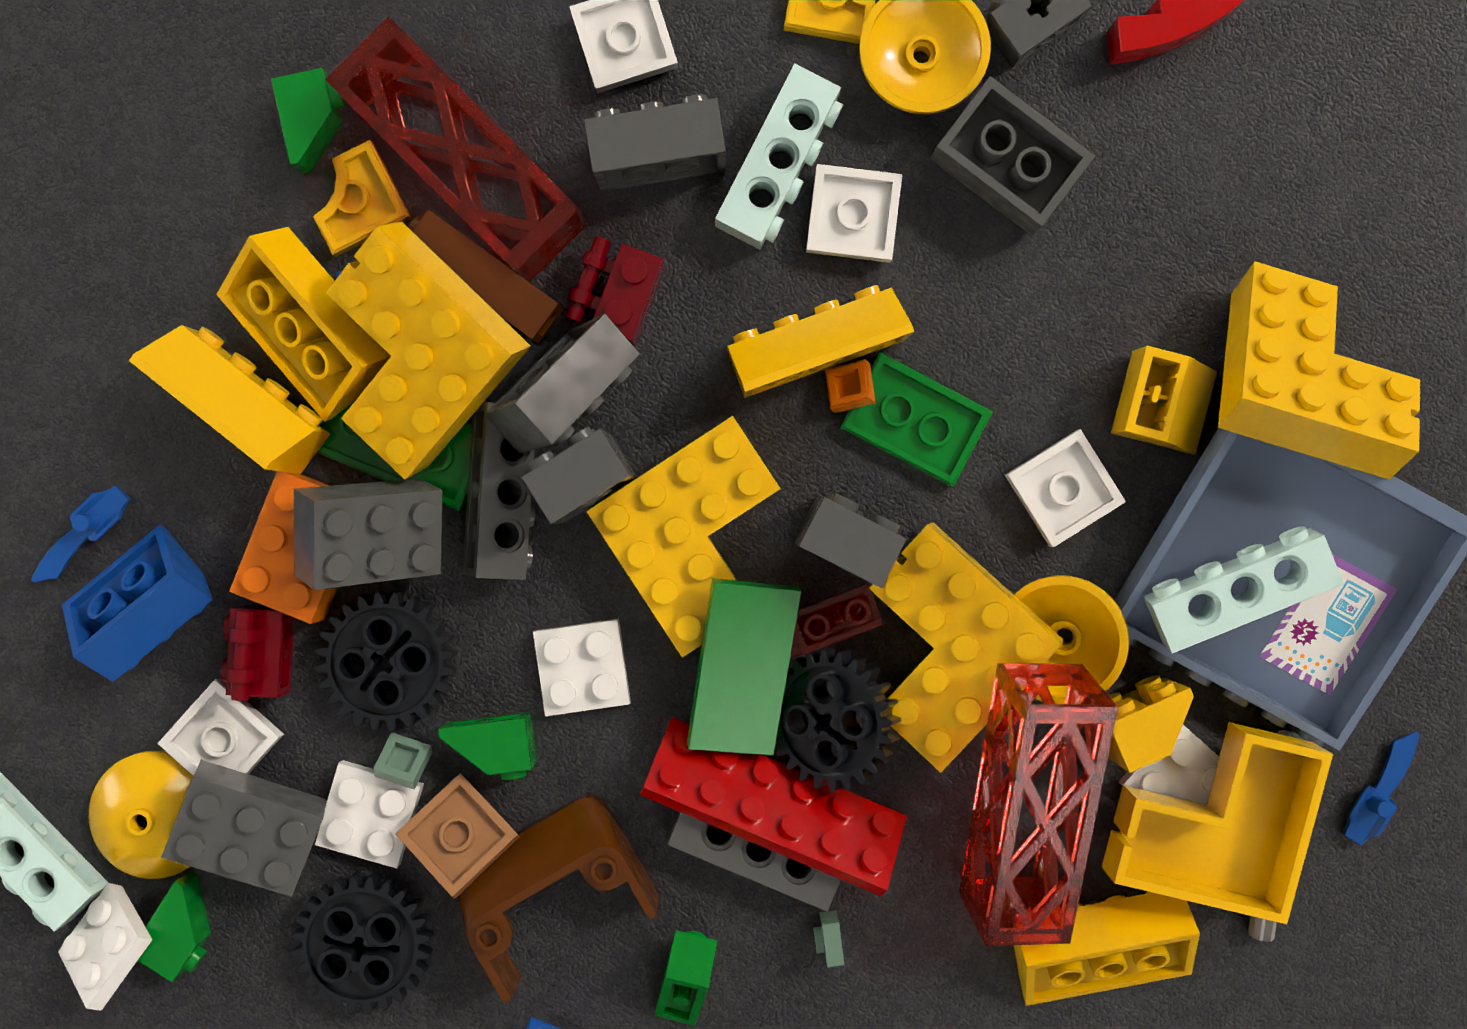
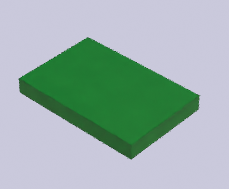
(918, 421)

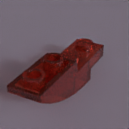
(834, 619)

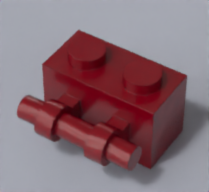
(628, 290)
(258, 653)

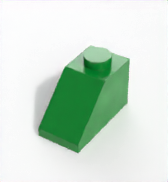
(307, 115)
(494, 743)
(178, 930)
(686, 977)

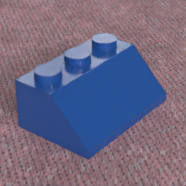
(134, 605)

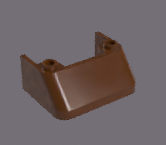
(569, 839)

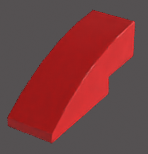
(1164, 28)

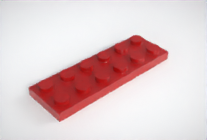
(777, 810)

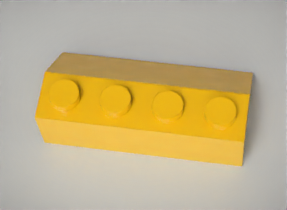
(284, 306)
(819, 341)
(233, 398)
(1112, 948)

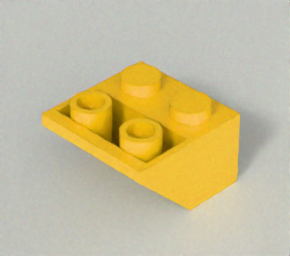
(1164, 399)
(1148, 722)

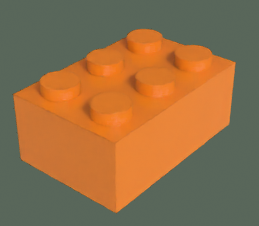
(268, 561)

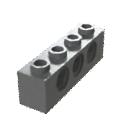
(486, 512)
(766, 868)

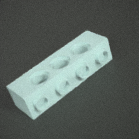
(800, 94)
(1310, 574)
(44, 851)

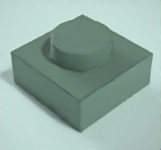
(402, 760)
(828, 939)

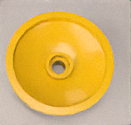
(946, 31)
(1091, 616)
(143, 785)

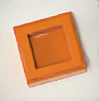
(850, 386)

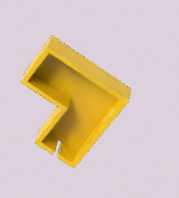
(441, 343)
(1297, 393)
(665, 521)
(971, 627)
(1241, 846)

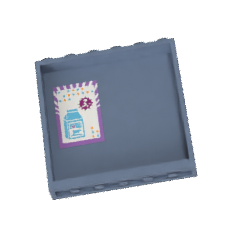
(1331, 652)

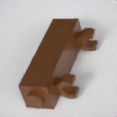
(493, 281)

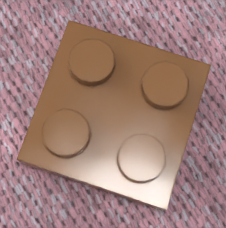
(457, 835)

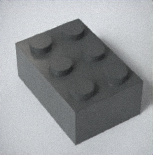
(656, 143)
(1011, 156)
(563, 386)
(578, 476)
(367, 532)
(853, 542)
(245, 828)

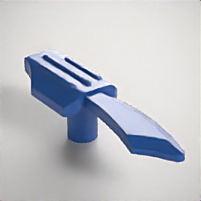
(89, 522)
(1374, 806)

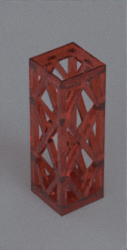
(374, 70)
(1028, 908)

